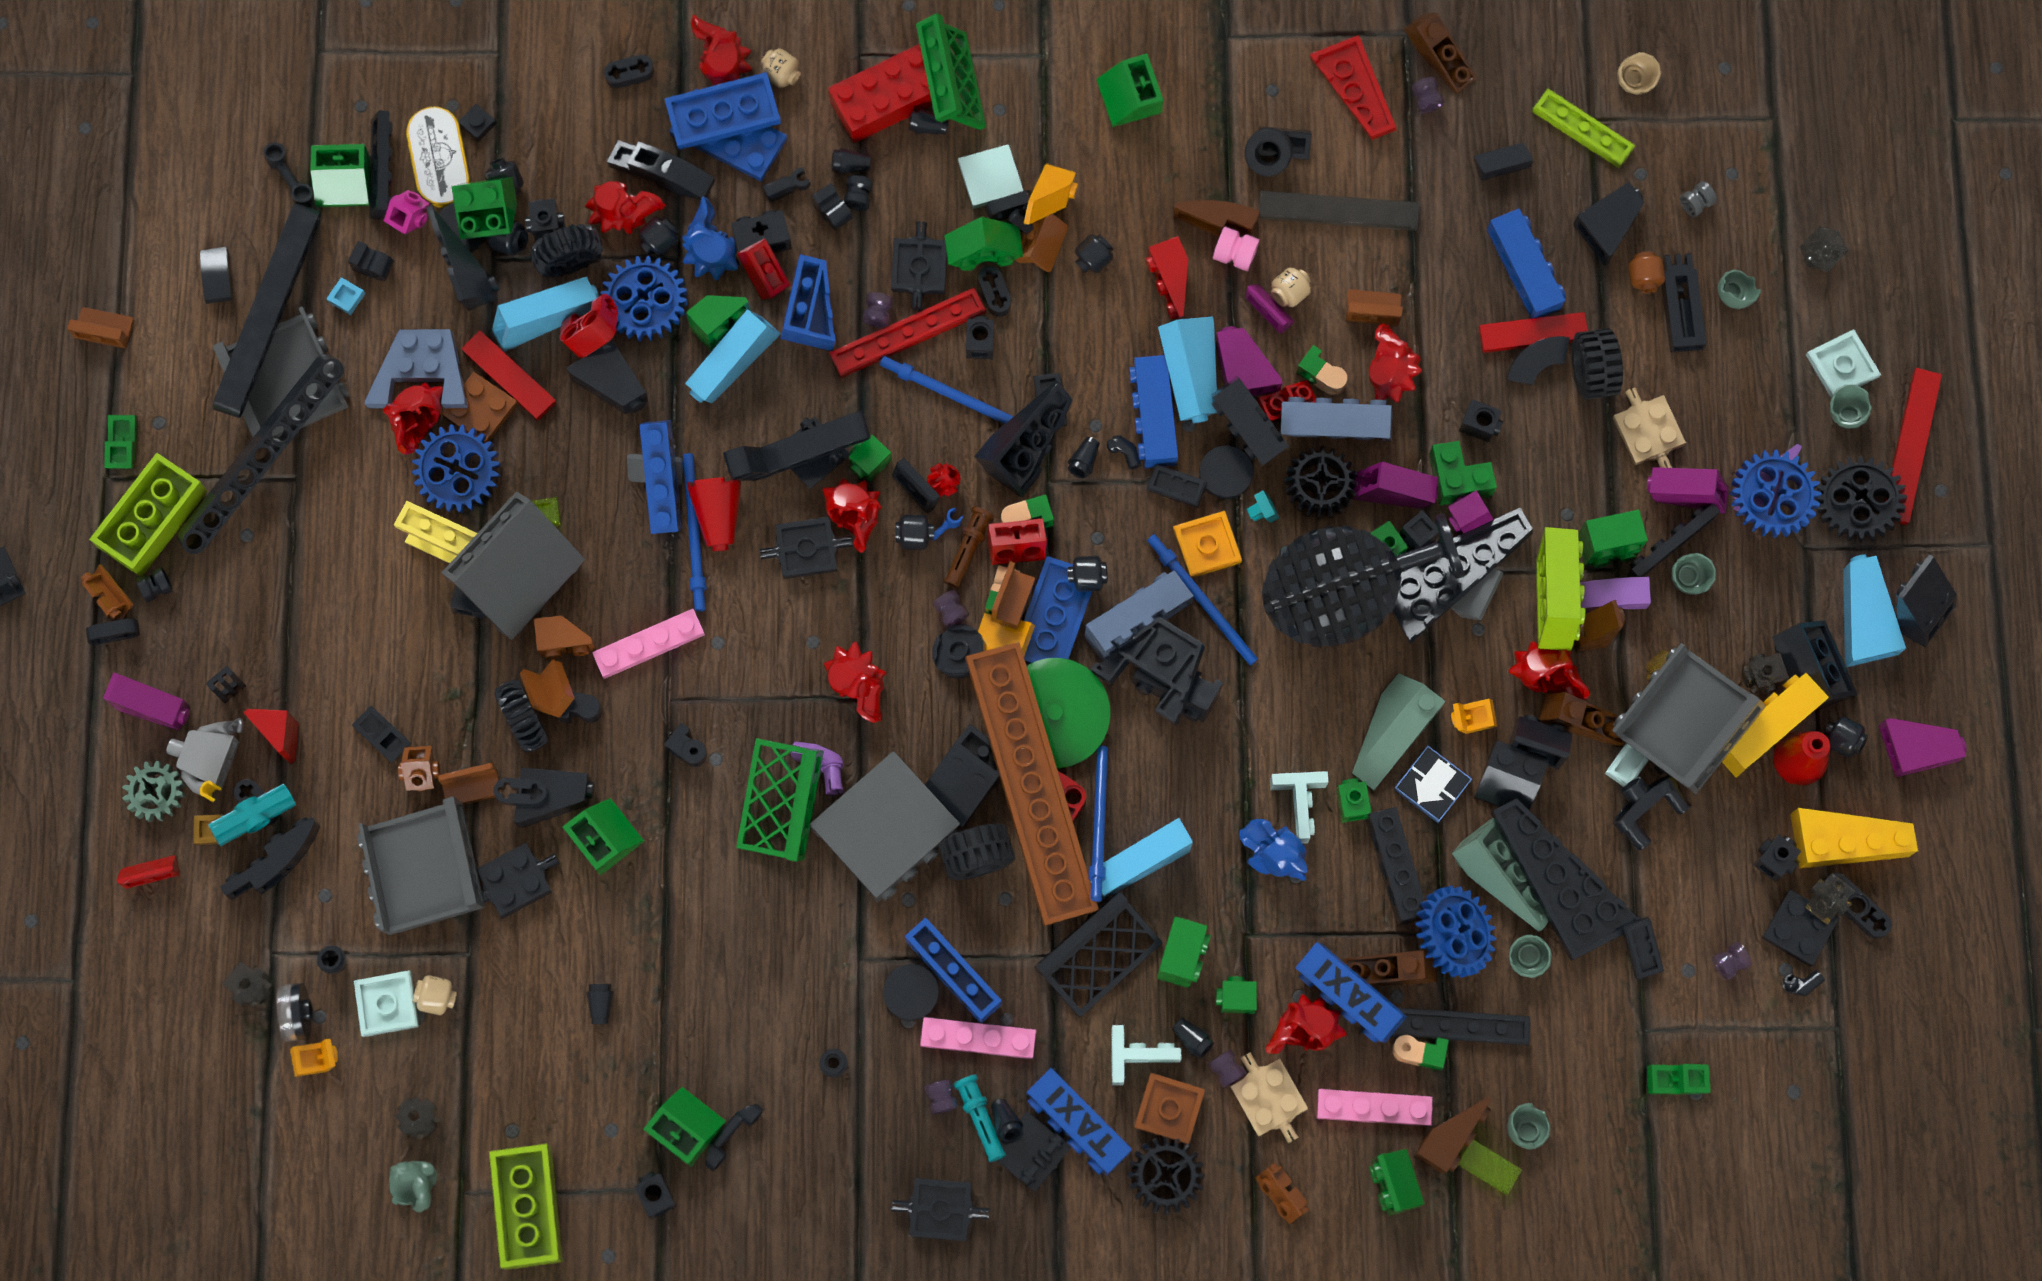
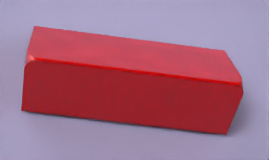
(763, 269)
(148, 872)

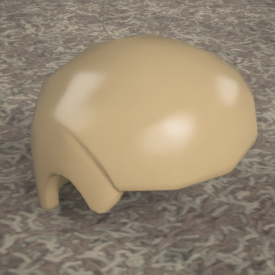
(1639, 73)

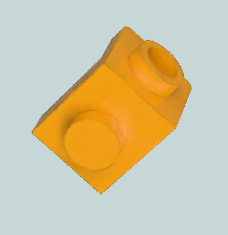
(1474, 716)
(313, 1058)

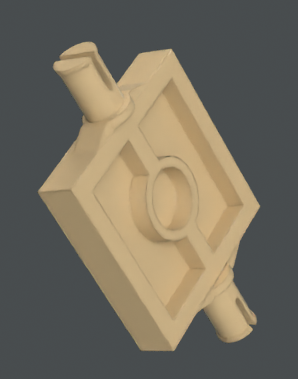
(1649, 430)
(1269, 1097)

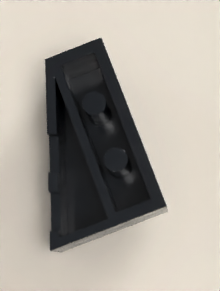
(1248, 421)
(1200, 699)

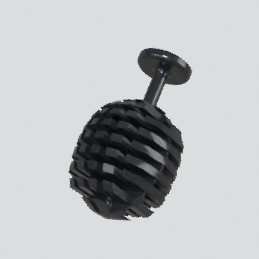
(1343, 582)

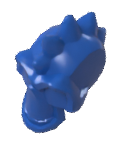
(706, 247)
(1274, 850)

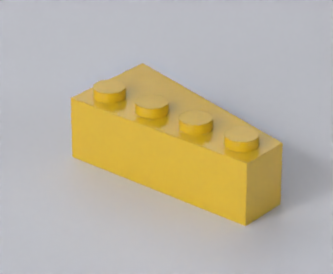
(1775, 721)
(1845, 838)

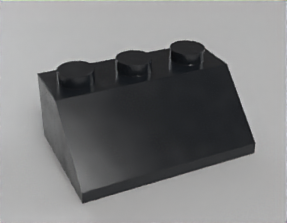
(1812, 651)

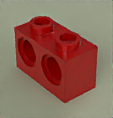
(1017, 541)

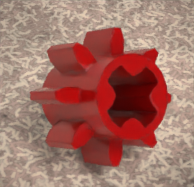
(944, 479)

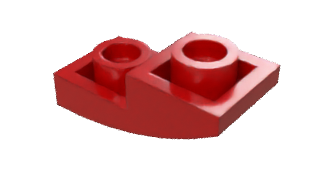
(1272, 403)

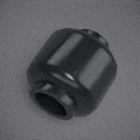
(503, 169)
(658, 236)
(510, 243)
(1094, 253)
(914, 532)
(1088, 573)
(1846, 736)

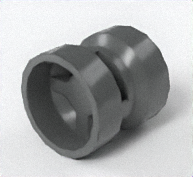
(1697, 199)

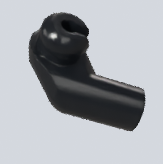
(1127, 448)
(1801, 986)

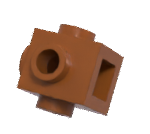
(418, 768)

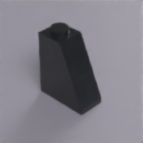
(1609, 220)
(609, 378)
(566, 794)

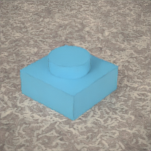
(345, 296)

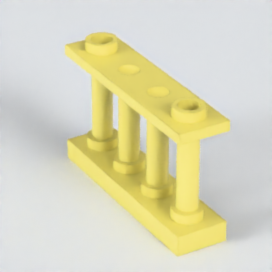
(432, 532)

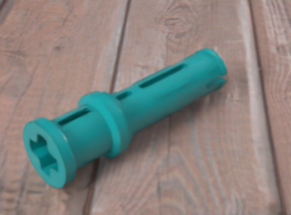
(975, 1105)

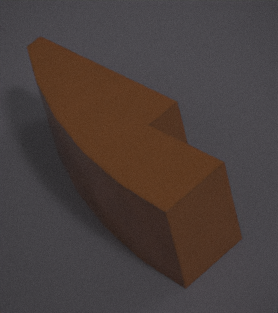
(1215, 215)

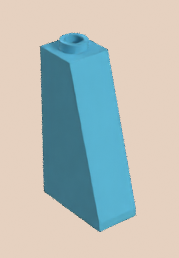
(541, 312)
(732, 356)
(1191, 365)
(1869, 617)
(1146, 857)

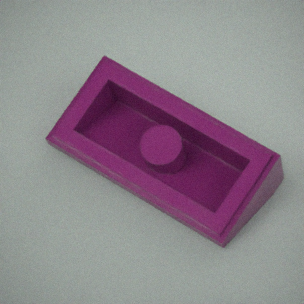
(1268, 308)

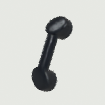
(276, 159)
(715, 1154)

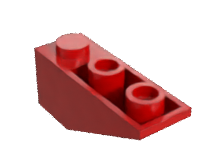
(1170, 266)

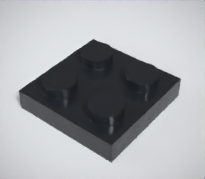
(1798, 930)

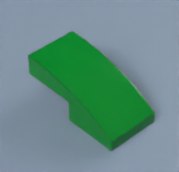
(121, 442)
(1678, 1079)

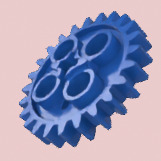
(659, 315)
(446, 490)
(1799, 501)
(1456, 931)

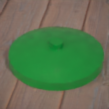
(1071, 708)

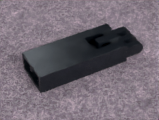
(1682, 316)

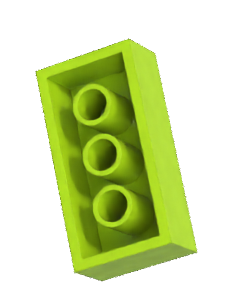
(148, 515)
(1559, 589)
(526, 1206)

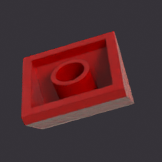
(278, 728)

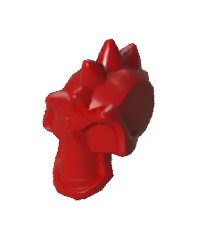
(723, 52)
(617, 209)
(1393, 366)
(413, 415)
(853, 509)
(1548, 671)
(856, 676)
(1306, 1026)

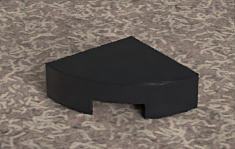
(1017, 218)

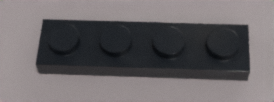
(379, 164)
(1680, 535)

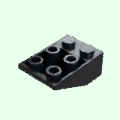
(1924, 602)
(965, 775)

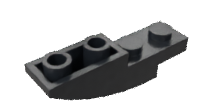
(661, 167)
(283, 856)

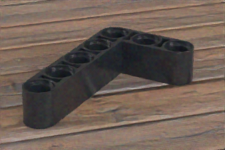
(757, 463)

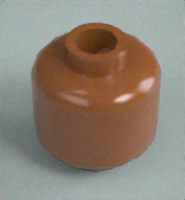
(1646, 272)

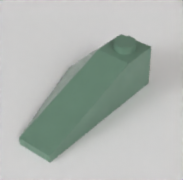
(1398, 720)
(1492, 865)

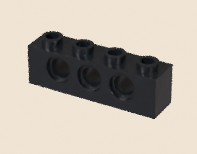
(1396, 865)

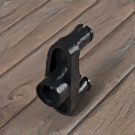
(1641, 799)

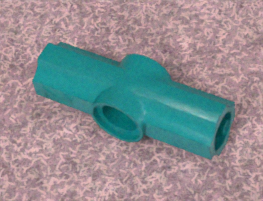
(252, 814)

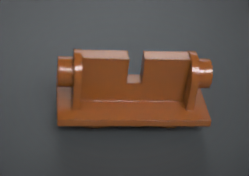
(113, 599)
(1288, 1204)

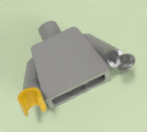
(207, 756)

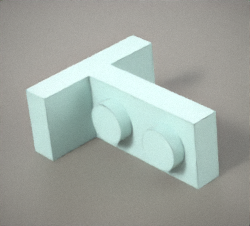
(1302, 798)
(1138, 1054)

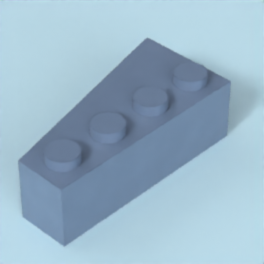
(1336, 419)
(1116, 627)

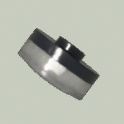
(294, 1012)

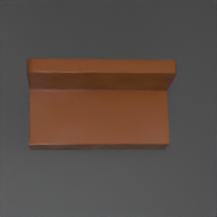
(1043, 242)
(1373, 307)
(102, 327)
(1012, 597)
(549, 690)
(471, 783)

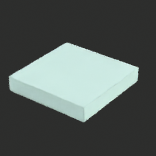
(990, 175)
(1843, 362)
(386, 1003)

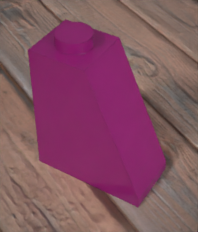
(1244, 359)
(1395, 486)
(1688, 487)
(146, 702)
(1920, 746)

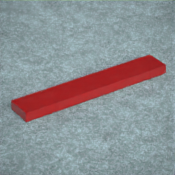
(907, 332)
(1914, 434)

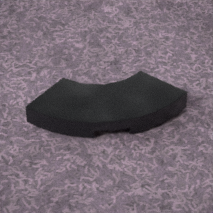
(1537, 357)

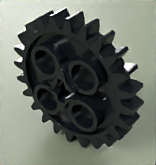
(1878, 483)

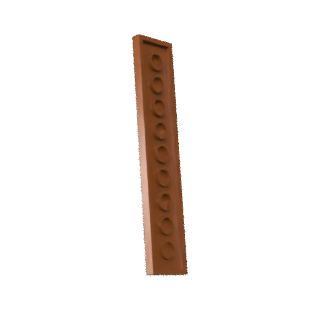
(1031, 783)

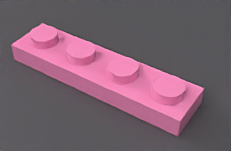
(648, 643)
(978, 1038)
(1374, 1107)

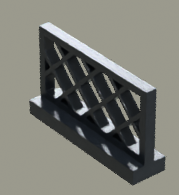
(1081, 936)

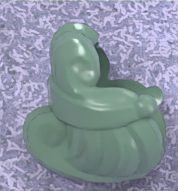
(412, 1184)

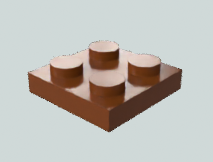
(486, 407)
(1169, 1108)

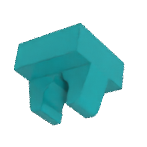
(1263, 508)

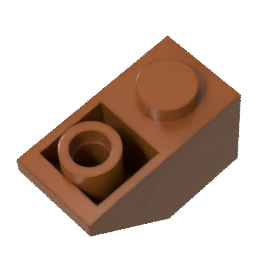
(559, 636)

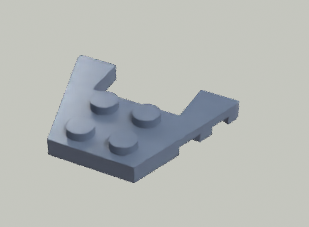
(420, 357)

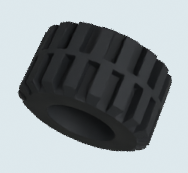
(1597, 363)
(977, 851)

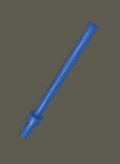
(908, 373)
(1168, 559)
(697, 582)
(1097, 871)

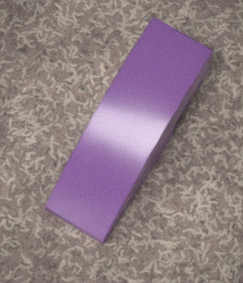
(1628, 592)

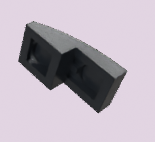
(216, 275)
(381, 734)

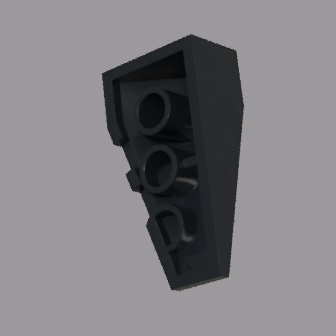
(469, 278)
(1020, 445)

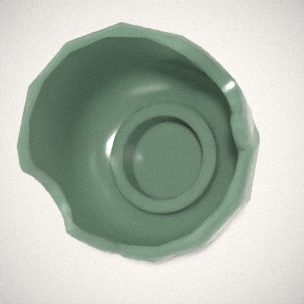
(1737, 289)
(1850, 406)
(1693, 574)
(1530, 956)
(1528, 1126)

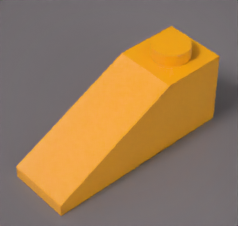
(1050, 193)

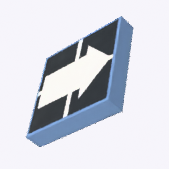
(1432, 784)

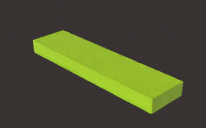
(1583, 128)

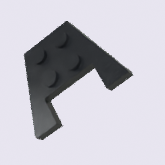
(1163, 654)

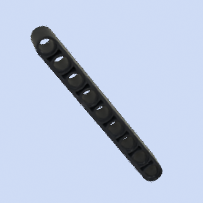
(266, 311)
(259, 467)

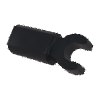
(785, 186)

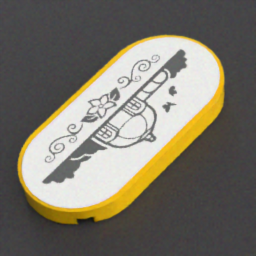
(437, 154)

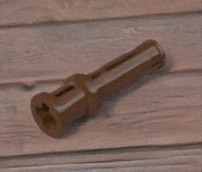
(973, 535)

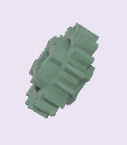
(144, 796)

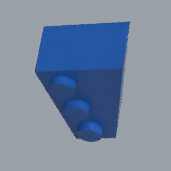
(809, 307)

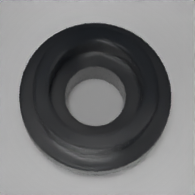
(827, 1056)

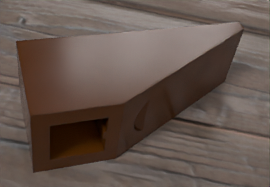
(1440, 50)
(1600, 627)
(1580, 718)
(1395, 968)
(1445, 1141)

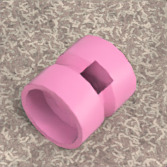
(1236, 249)

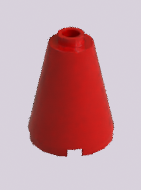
(716, 510)
(1802, 757)

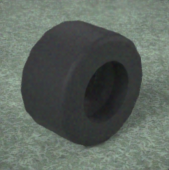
(1268, 135)

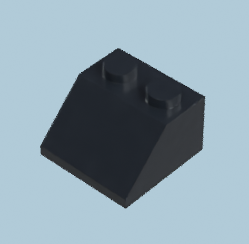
(1542, 740)
(1511, 776)

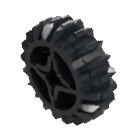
(566, 250)
(1310, 482)
(521, 716)
(1145, 1190)

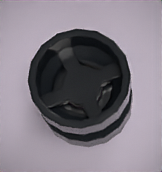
(858, 193)
(148, 587)

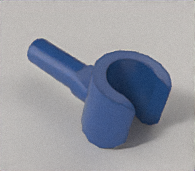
(949, 523)

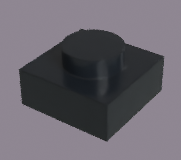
(477, 122)

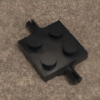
(919, 265)
(806, 547)
(515, 880)
(940, 1209)

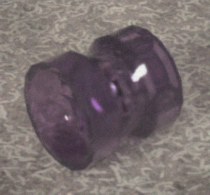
(1428, 94)
(877, 309)
(951, 609)
(1732, 960)
(1227, 1068)
(941, 1098)

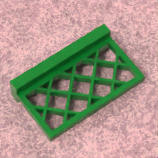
(940, 69)
(803, 798)

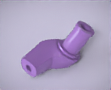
(831, 767)

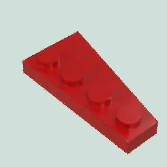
(1353, 79)

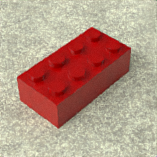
(882, 94)

